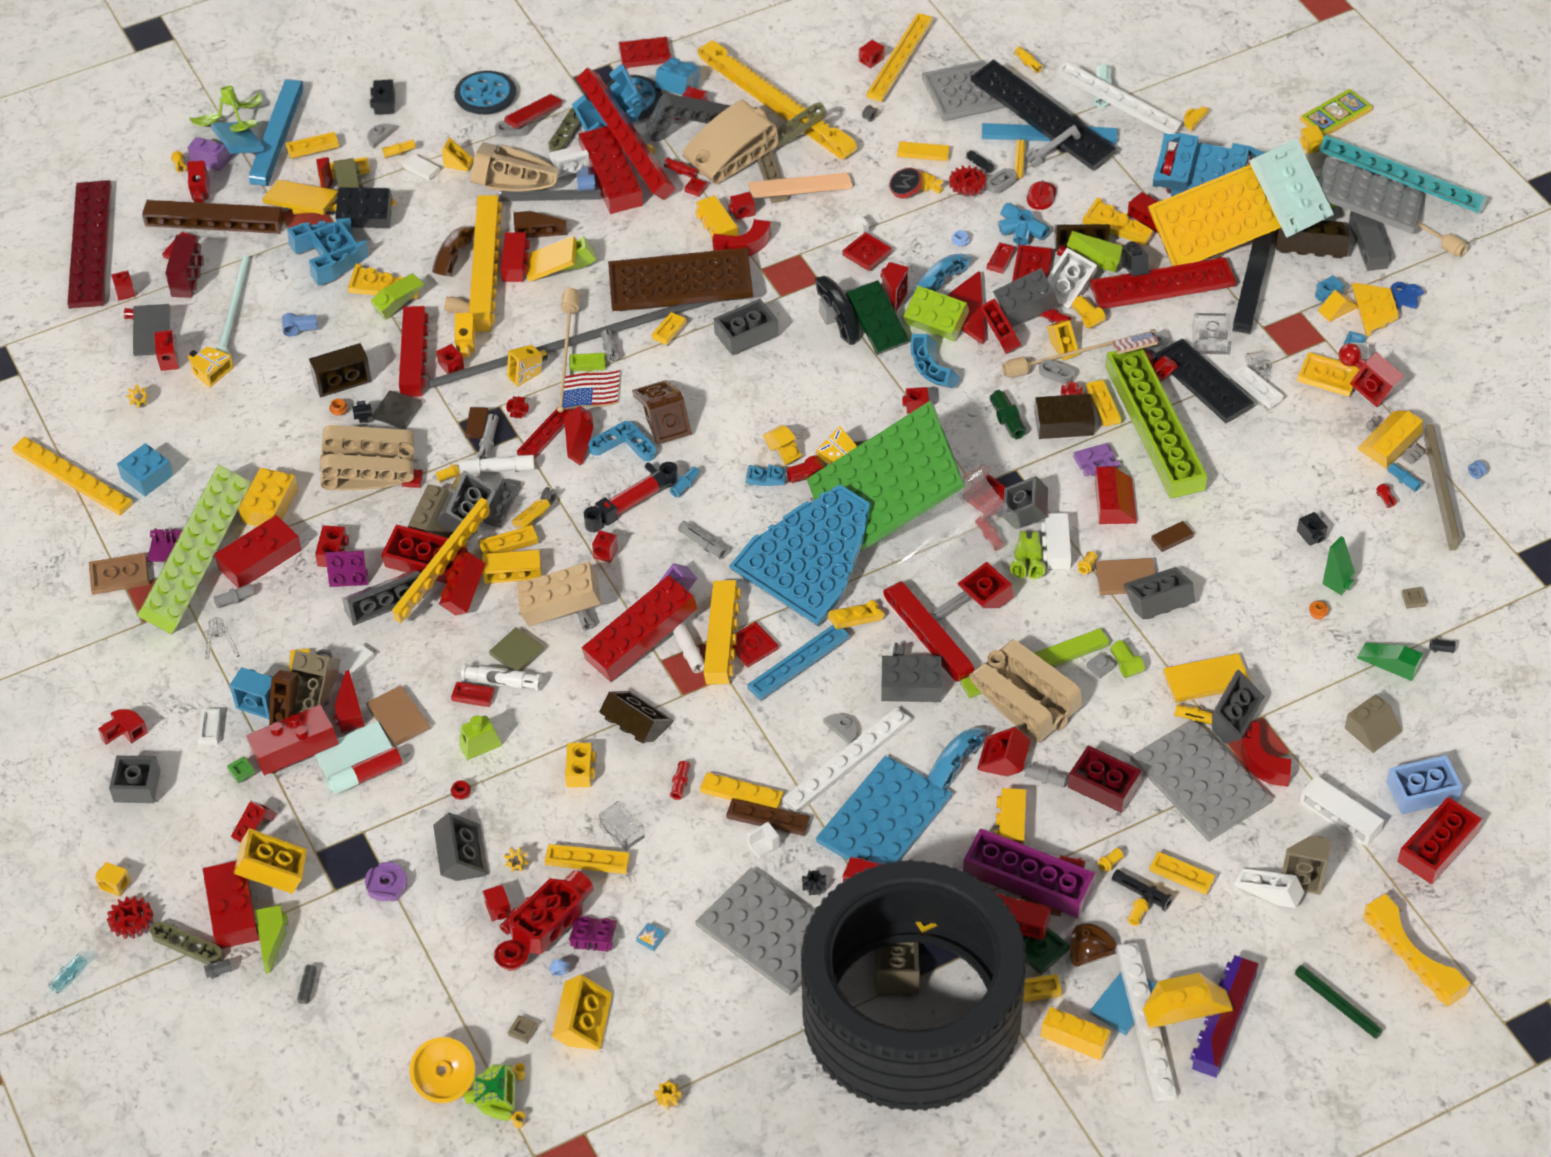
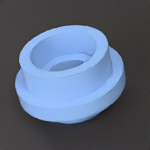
(960, 238)
(559, 967)

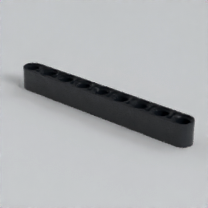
(1252, 283)

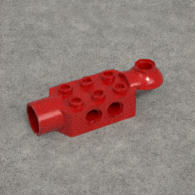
(543, 919)

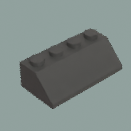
(378, 598)

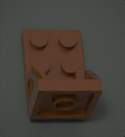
(664, 411)

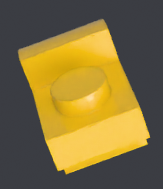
(782, 440)

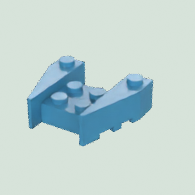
(334, 245)

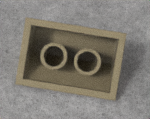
(428, 511)
(1308, 862)

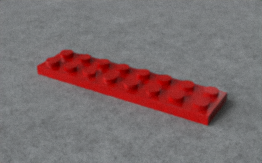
(1162, 283)

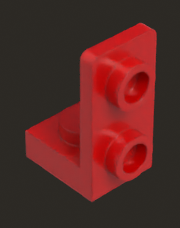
(1163, 367)
(251, 819)

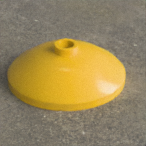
(437, 1086)

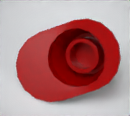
(1041, 195)

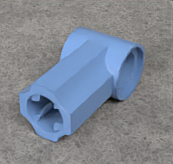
(585, 179)
(293, 324)

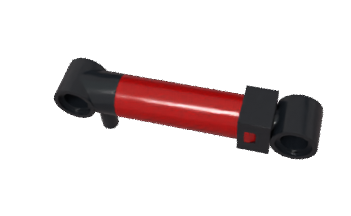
(607, 510)

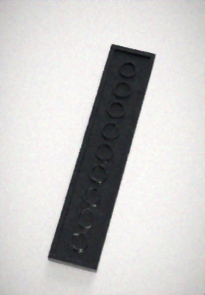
(1042, 113)

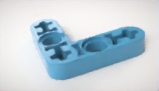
(631, 433)

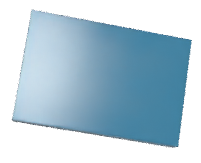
(1114, 1006)

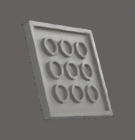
(956, 94)

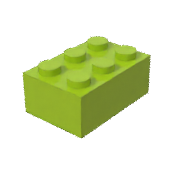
(936, 313)

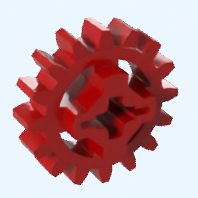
(967, 180)
(130, 917)

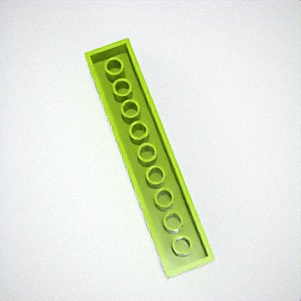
(1156, 423)
(194, 549)

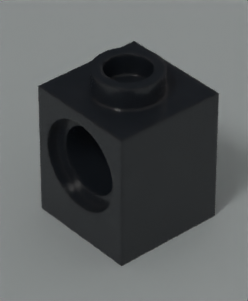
(1312, 528)

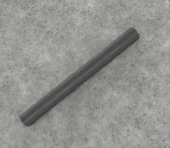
(544, 195)

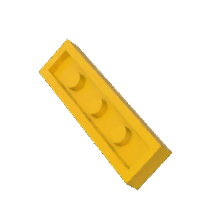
(740, 790)
(587, 859)

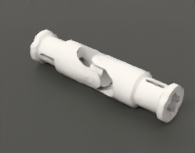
(515, 679)

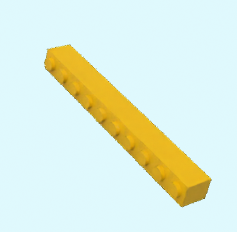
(484, 262)

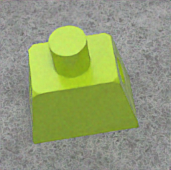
(478, 737)

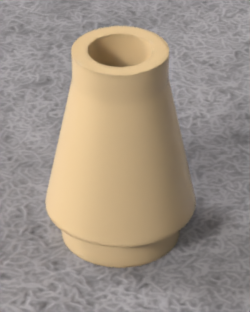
(455, 305)

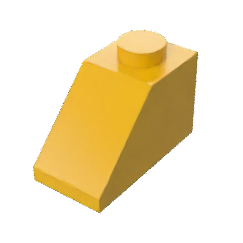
(1062, 338)

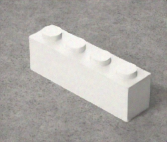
(1341, 811)

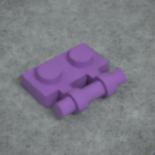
(1093, 457)

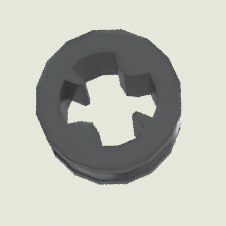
(869, 113)
(549, 494)
(898, 650)

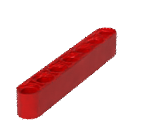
(928, 631)

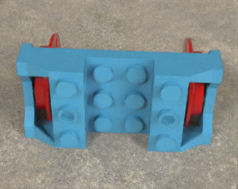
(1196, 162)

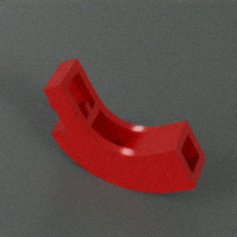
(754, 239)
(1261, 764)

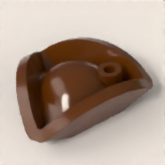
(1090, 944)

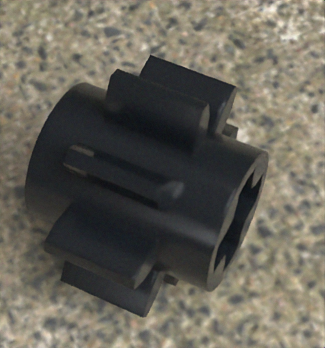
(362, 411)
(814, 882)

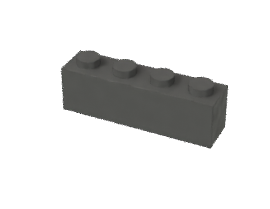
(1370, 242)

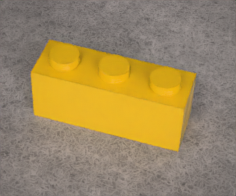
(715, 217)
(511, 566)
(1012, 814)
(1075, 1033)

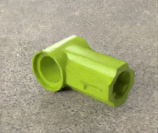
(1128, 662)

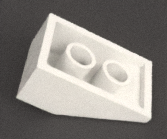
(1071, 277)

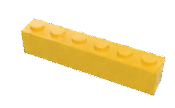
(721, 632)

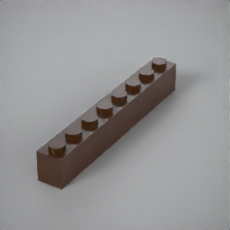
(213, 216)

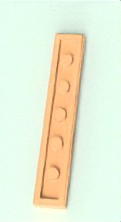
(800, 185)

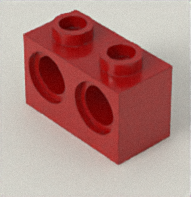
(330, 540)

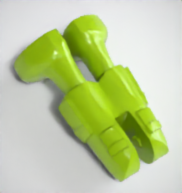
(1028, 550)

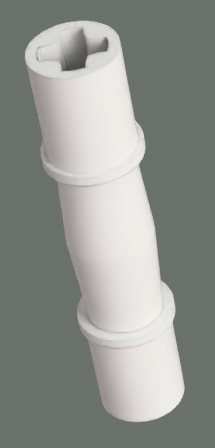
(497, 464)
(690, 650)

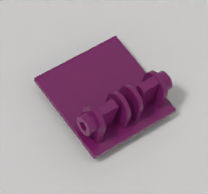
(162, 544)
(346, 568)
(592, 930)

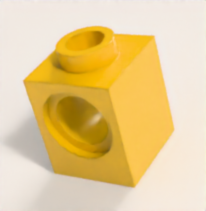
(1311, 139)
(112, 879)

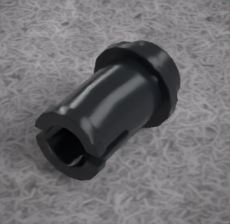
(1441, 645)

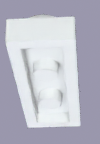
(1257, 386)

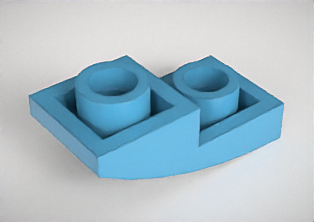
(766, 477)

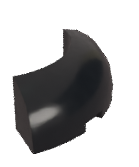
(846, 316)

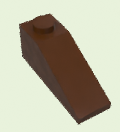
(538, 224)
(283, 695)

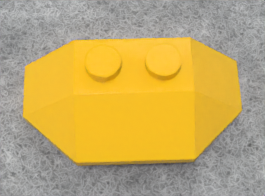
(1184, 1000)

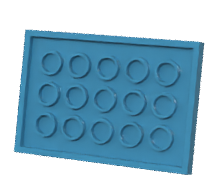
(884, 814)

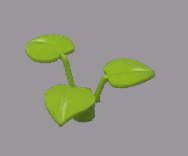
(229, 98)

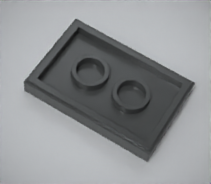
(146, 321)

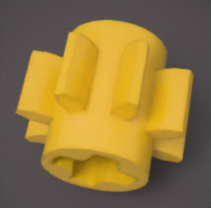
(137, 401)
(521, 857)
(668, 1094)

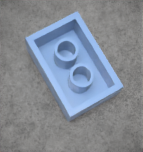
(1423, 784)

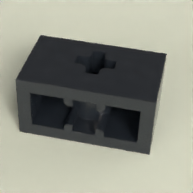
(383, 97)
(1135, 259)

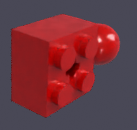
(1375, 376)

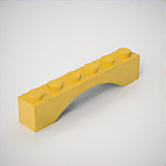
(1443, 980)

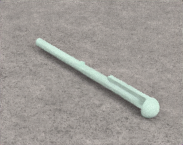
(233, 306)

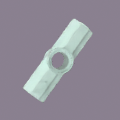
(1104, 74)

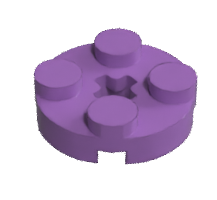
(390, 891)

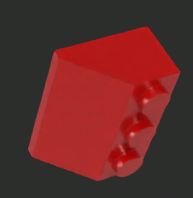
(1114, 496)

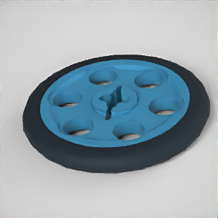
(648, 87)
(485, 92)

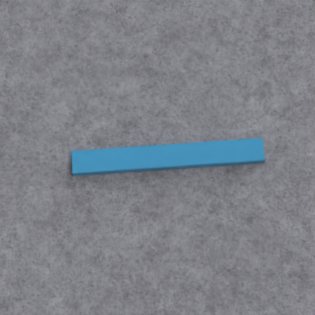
(1029, 133)

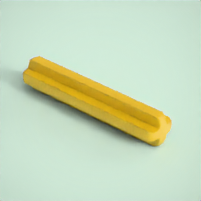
(1019, 158)

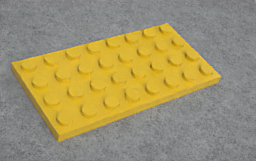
(1213, 217)

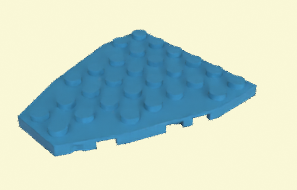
(808, 553)

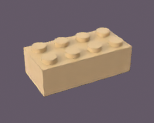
(558, 593)

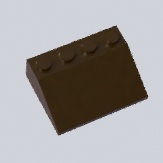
(1319, 239)

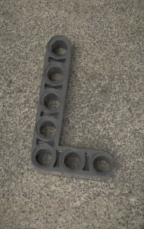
(680, 107)

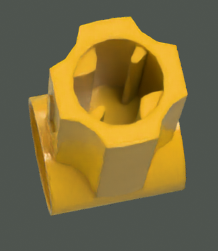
(1090, 315)

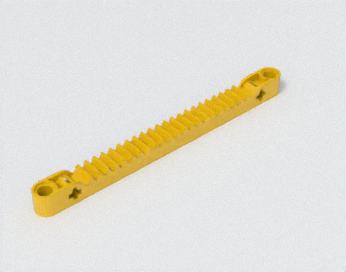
(830, 138)

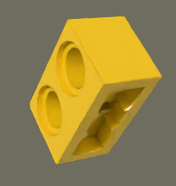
(579, 765)

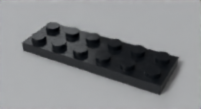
(1206, 381)

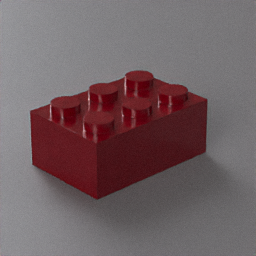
(184, 266)
(1104, 779)

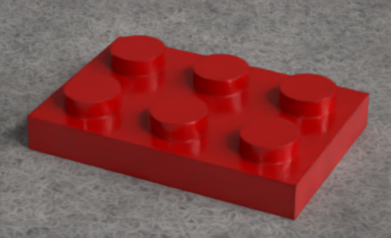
(644, 52)

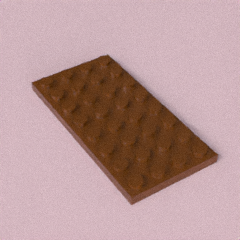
(680, 279)

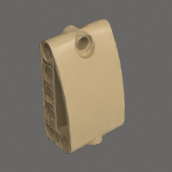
(731, 141)
(365, 457)
(1027, 690)

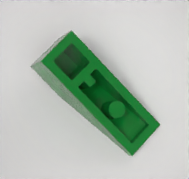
(1339, 568)
(1392, 658)

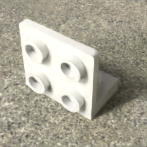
(569, 160)

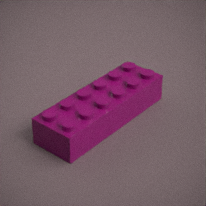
(1029, 872)

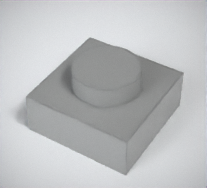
(1100, 665)

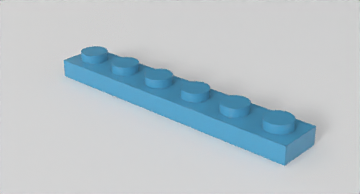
(797, 662)

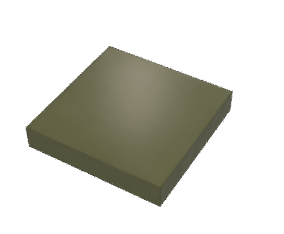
(516, 650)

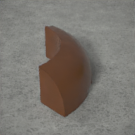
(447, 253)

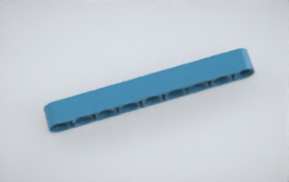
(276, 132)

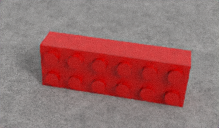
(611, 170)
(639, 628)

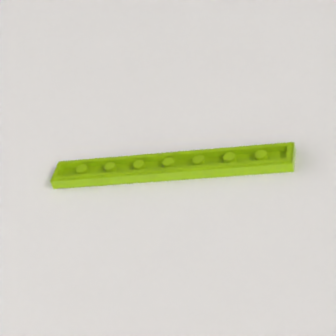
(1058, 654)

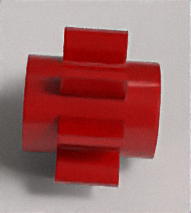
(1071, 388)
(517, 407)

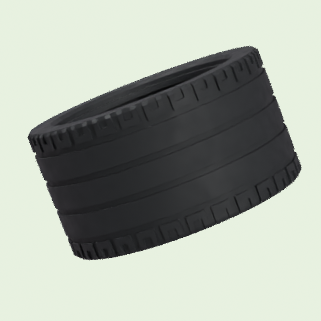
(882, 909)

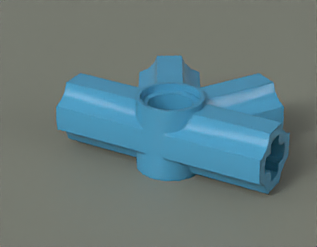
(1021, 224)

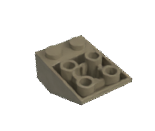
(315, 678)

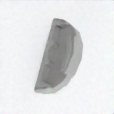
(379, 133)
(1163, 339)
(842, 726)

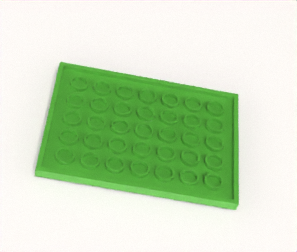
(897, 472)

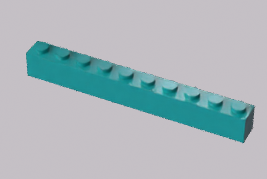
(1403, 173)

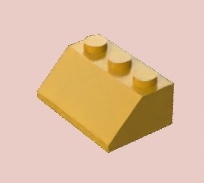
(1392, 437)
(582, 1013)

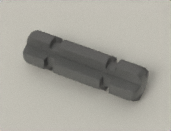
(306, 984)

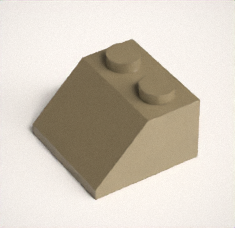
(1373, 723)

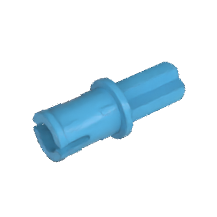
(1404, 477)
(684, 482)

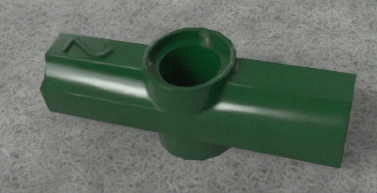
(1007, 414)

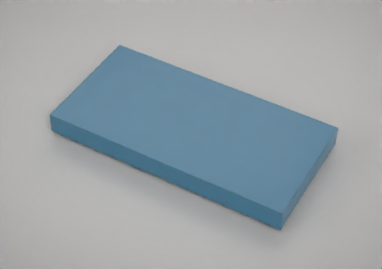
(239, 141)

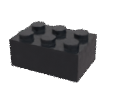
(365, 206)

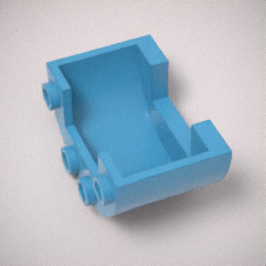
(623, 91)

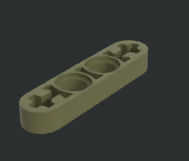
(798, 127)
(563, 129)
(184, 946)

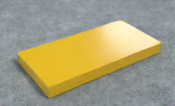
(300, 197)
(1202, 677)

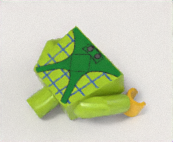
(496, 1092)

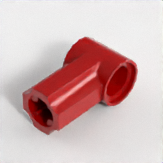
(804, 470)

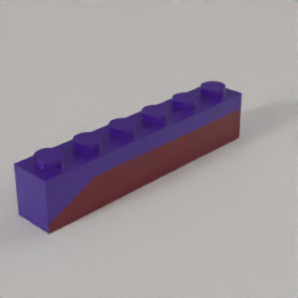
(1221, 1026)

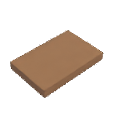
(119, 573)
(1115, 573)
(397, 715)

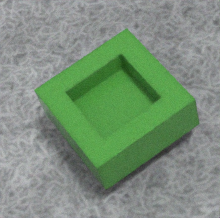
(241, 769)

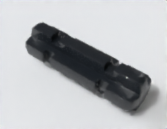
(980, 161)

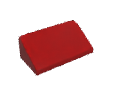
(324, 172)

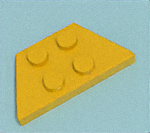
(1374, 306)

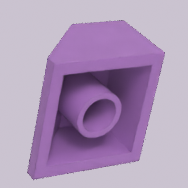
(211, 151)

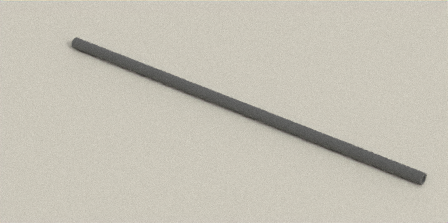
(573, 340)

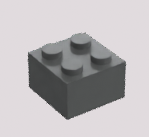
(1028, 500)
(134, 779)

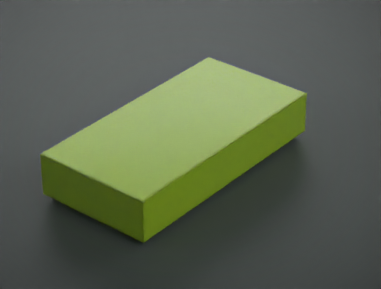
(587, 362)

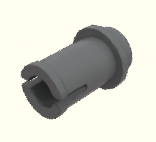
(217, 968)

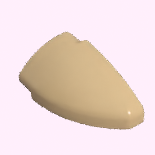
(511, 169)

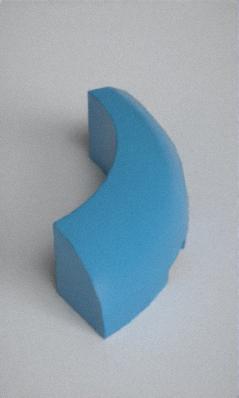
(935, 275)
(926, 362)
(949, 760)

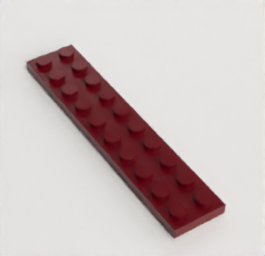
(89, 244)

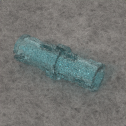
(67, 973)

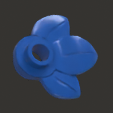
(1407, 295)

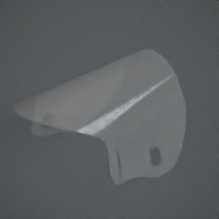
(958, 529)

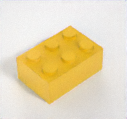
(267, 496)
(270, 861)

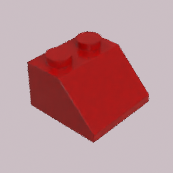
(895, 283)
(987, 587)
(1004, 752)

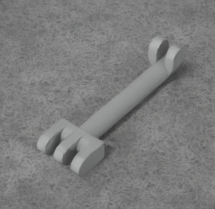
(1035, 157)
(1410, 454)

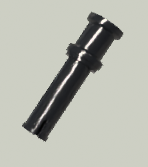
(1151, 893)

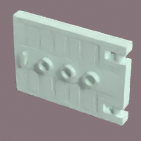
(1291, 187)

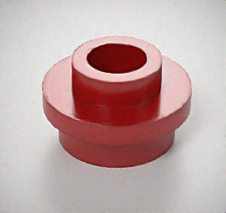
(458, 786)

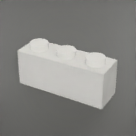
(1056, 541)

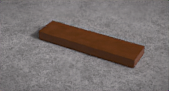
(760, 814)

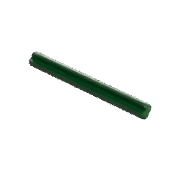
(1338, 1001)

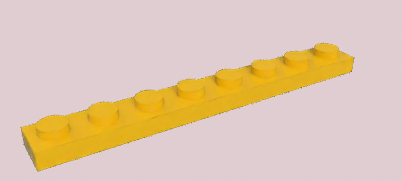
(899, 57)
(72, 476)
(438, 564)

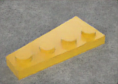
(1119, 222)
(371, 282)

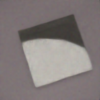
(397, 409)

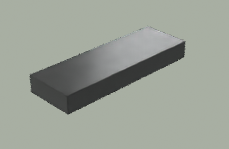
(502, 502)

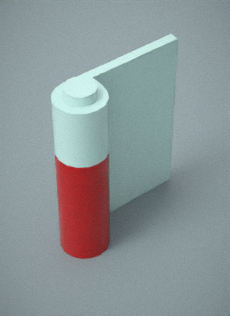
(358, 758)

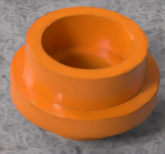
(338, 407)
(1318, 609)

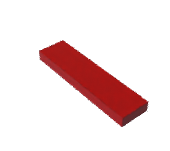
(533, 111)
(544, 434)

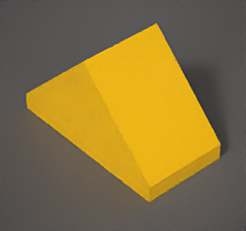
(455, 156)
(1336, 306)

